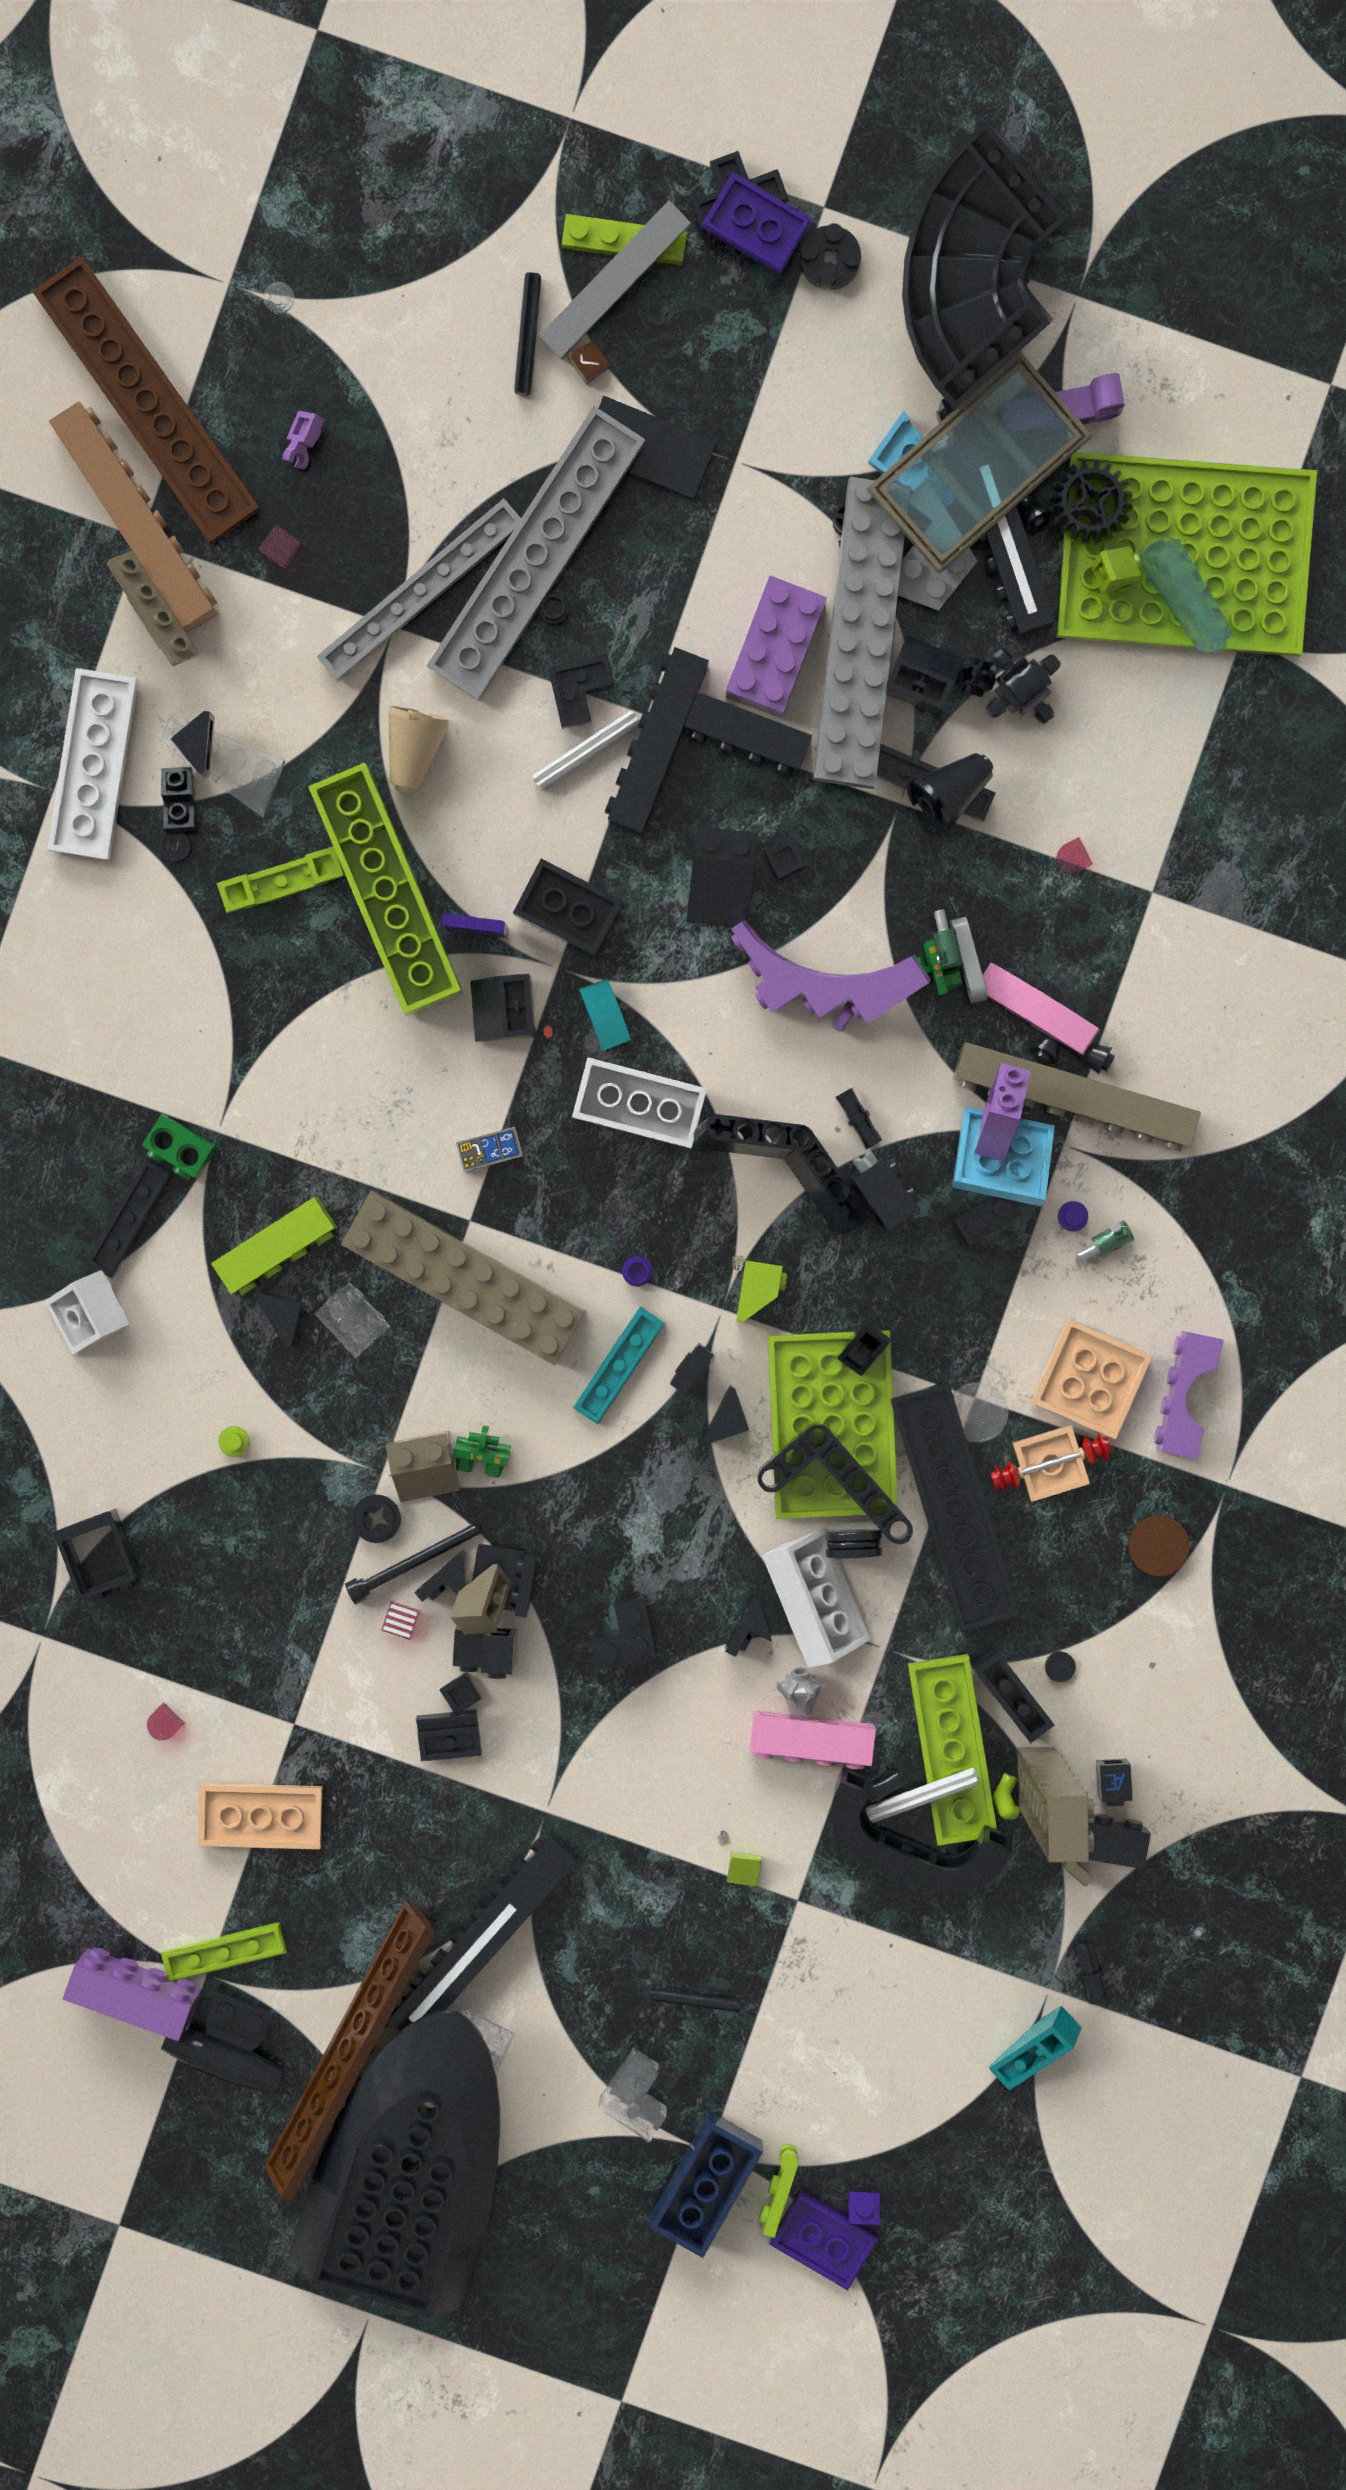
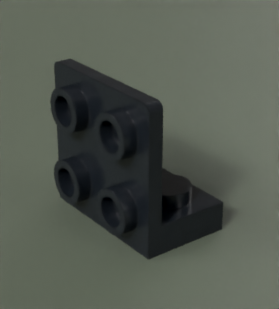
(518, 1566)

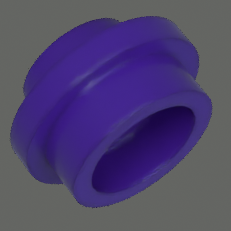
(1072, 1216)
(637, 1271)

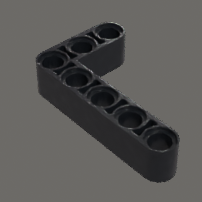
(842, 1475)

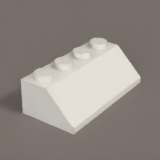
(816, 1599)

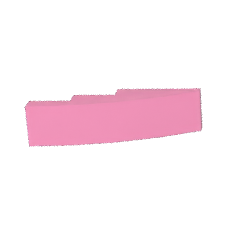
(1039, 1009)

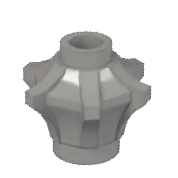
(800, 1691)

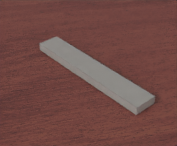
(615, 279)

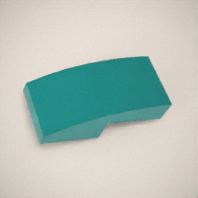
(605, 1014)

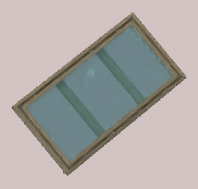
(979, 462)

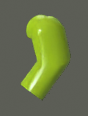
(1003, 1799)

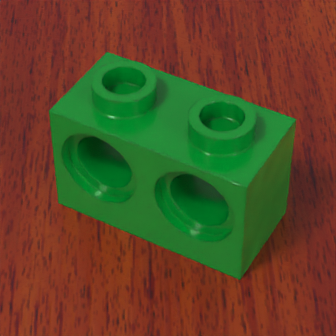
(182, 1141)

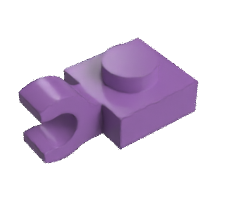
(302, 434)

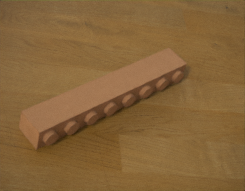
(133, 516)

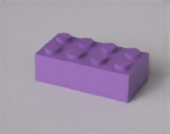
(775, 647)
(132, 1993)

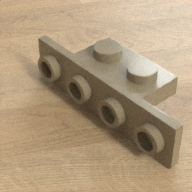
(152, 608)

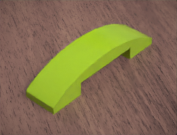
(280, 881)

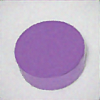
(843, 1017)

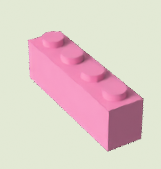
(812, 1739)

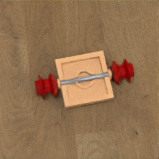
(1051, 1463)

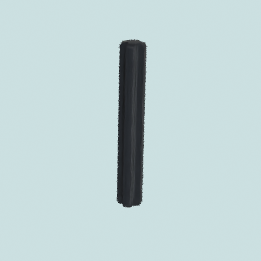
(527, 334)

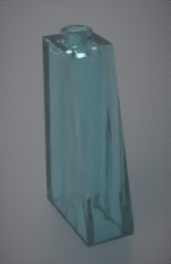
(1185, 593)

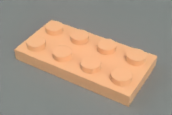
(260, 1816)

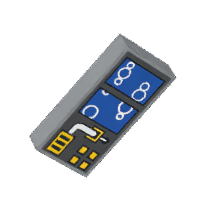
(489, 1149)

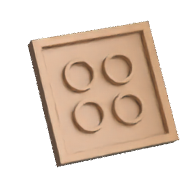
(1091, 1378)

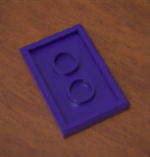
(756, 223)
(823, 2240)

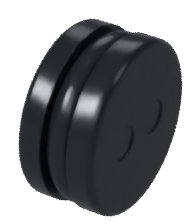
(853, 1543)

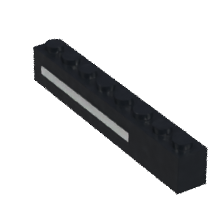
(1014, 569)
(488, 1931)

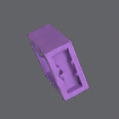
(1002, 1112)

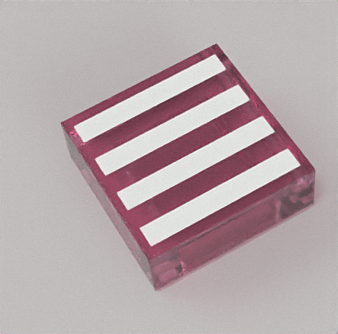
(400, 1620)

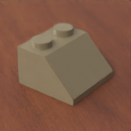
(423, 1466)

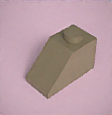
(482, 1602)

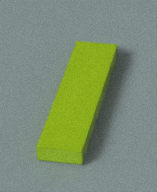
(224, 1952)

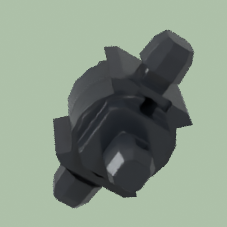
(1023, 686)

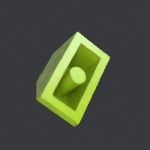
(1116, 569)
(759, 1287)

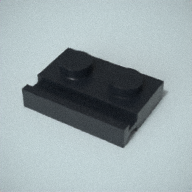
(449, 1735)

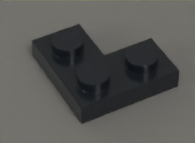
(571, 683)

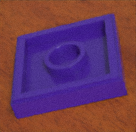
(475, 925)

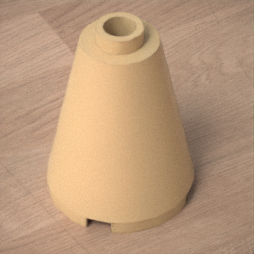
(413, 745)

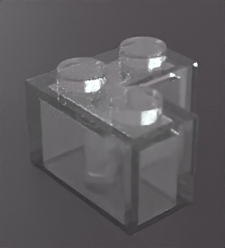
(628, 2099)

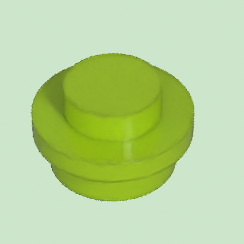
(233, 1441)

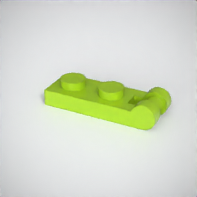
(779, 2190)

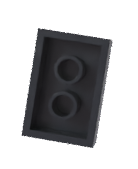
(568, 908)

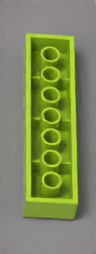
(385, 889)

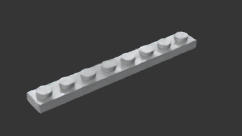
(420, 590)

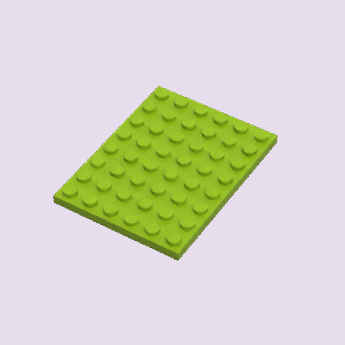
(1240, 528)

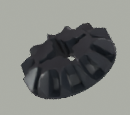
(362, 1521)

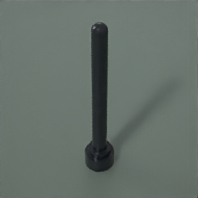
(361, 1588)

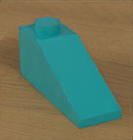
(1037, 2048)

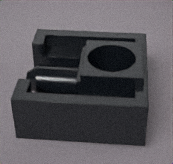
(691, 1368)

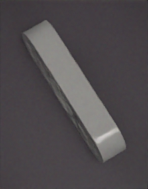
(971, 968)

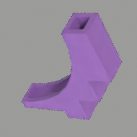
(784, 980)

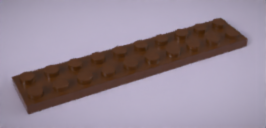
(146, 400)
(349, 2050)

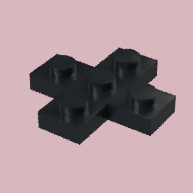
(722, 170)

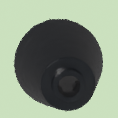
(950, 790)

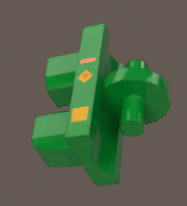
(941, 980)
(481, 1449)

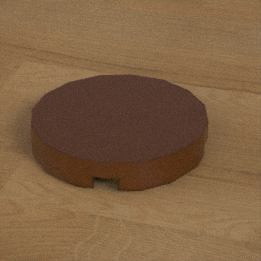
(1158, 1545)

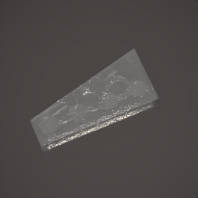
(235, 766)

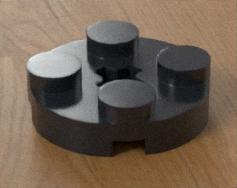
(832, 239)

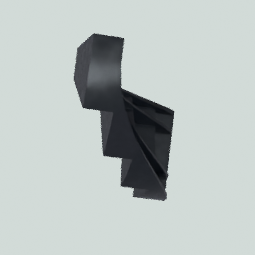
(970, 263)

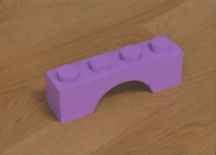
(1194, 1357)

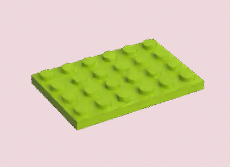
(816, 1387)

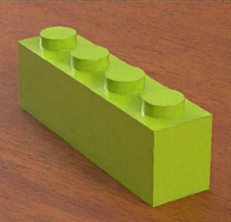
(274, 1246)

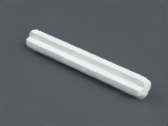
(586, 750)
(923, 1795)

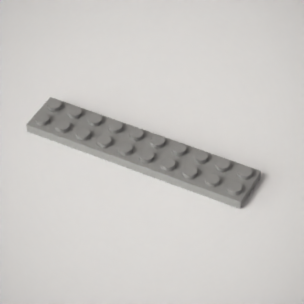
(536, 553)
(859, 642)

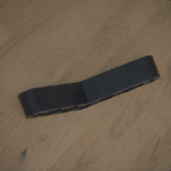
(842, 1218)

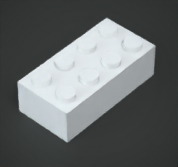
(639, 1103)

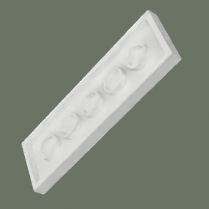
(92, 764)

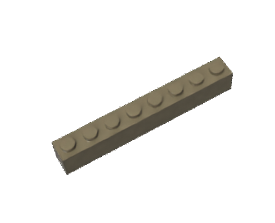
(1084, 1098)

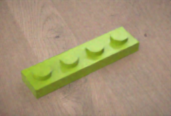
(610, 237)

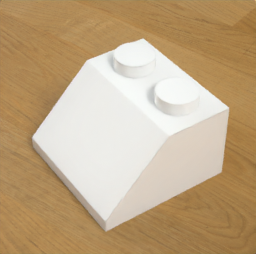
(87, 1311)

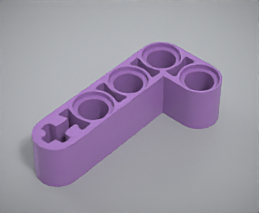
(1096, 402)

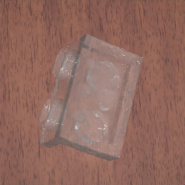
(352, 1319)

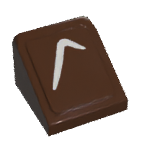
(588, 362)

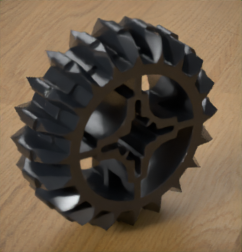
(1096, 515)

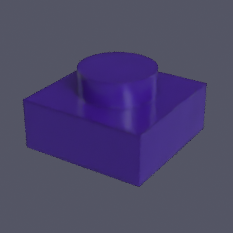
(863, 2209)

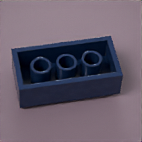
(706, 2184)

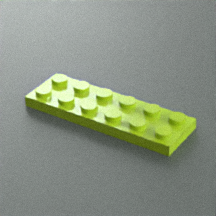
(952, 1744)

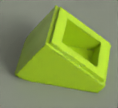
(744, 1868)

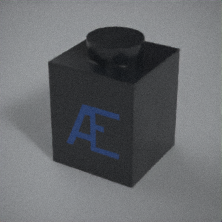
(1114, 1781)

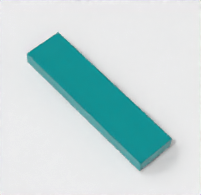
(618, 1365)

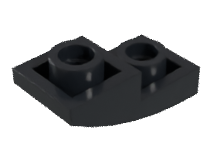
(178, 800)

